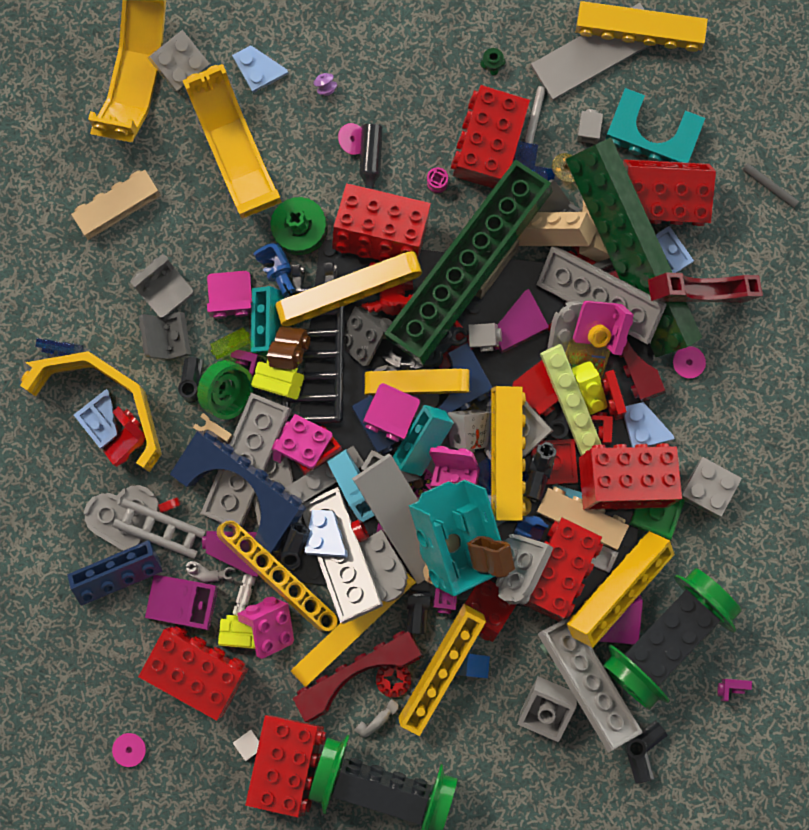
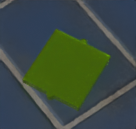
(230, 343)

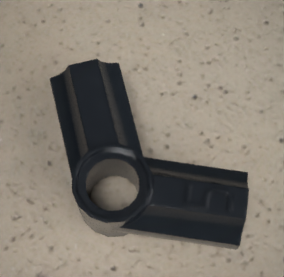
(540, 471)
(640, 763)

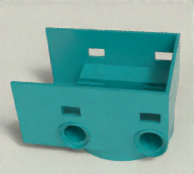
(448, 511)

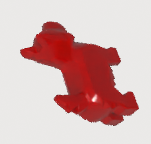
(391, 299)

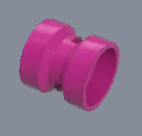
(439, 183)

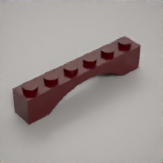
(680, 288)
(645, 377)
(318, 699)

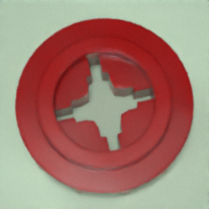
(399, 688)

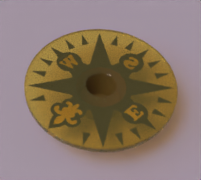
(561, 168)

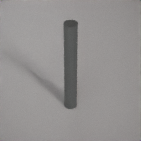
(770, 185)

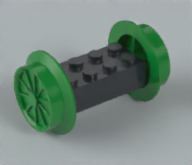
(672, 638)
(381, 789)

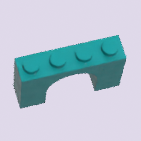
(625, 132)

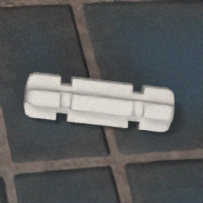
(244, 593)

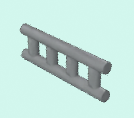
(145, 532)

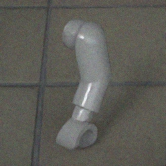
(205, 575)
(378, 721)

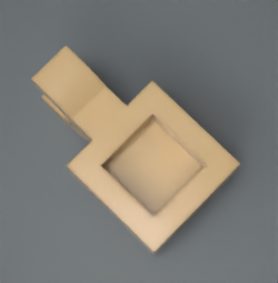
(223, 435)

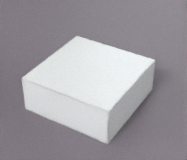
(605, 559)
(247, 745)

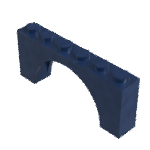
(478, 389)
(276, 505)

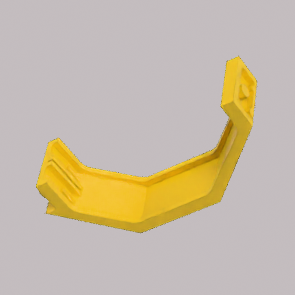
(133, 72)
(231, 141)
(43, 369)

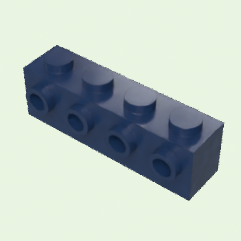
(114, 573)

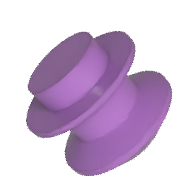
(325, 84)

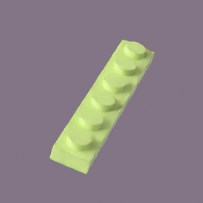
(570, 398)

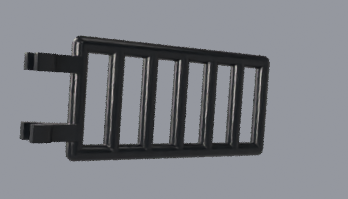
(331, 272)

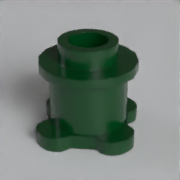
(492, 66)

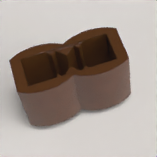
(288, 348)
(491, 556)

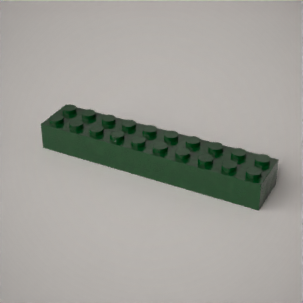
(629, 237)
(469, 262)

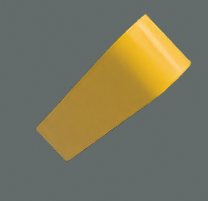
(419, 381)

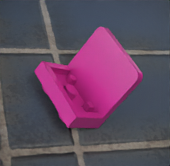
(229, 294)
(611, 315)
(391, 412)
(301, 442)
(453, 466)
(269, 625)

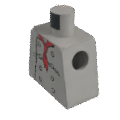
(470, 429)

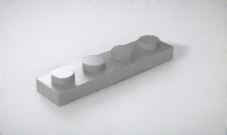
(319, 479)

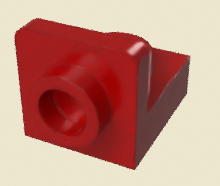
(605, 430)

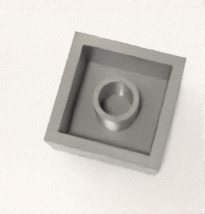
(178, 60)
(710, 487)
(547, 709)

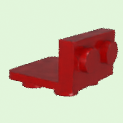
(538, 389)
(128, 439)
(495, 610)

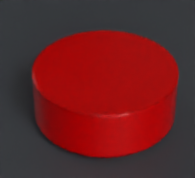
(168, 505)
(359, 530)

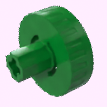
(284, 227)
(216, 385)

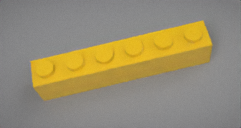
(641, 26)
(507, 453)
(620, 589)
(441, 669)

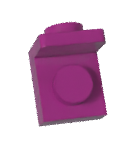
(244, 358)
(444, 602)
(737, 686)

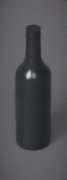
(370, 154)

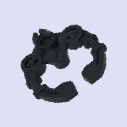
(387, 350)

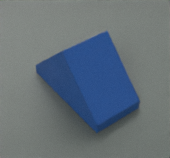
(474, 666)

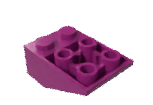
(181, 602)

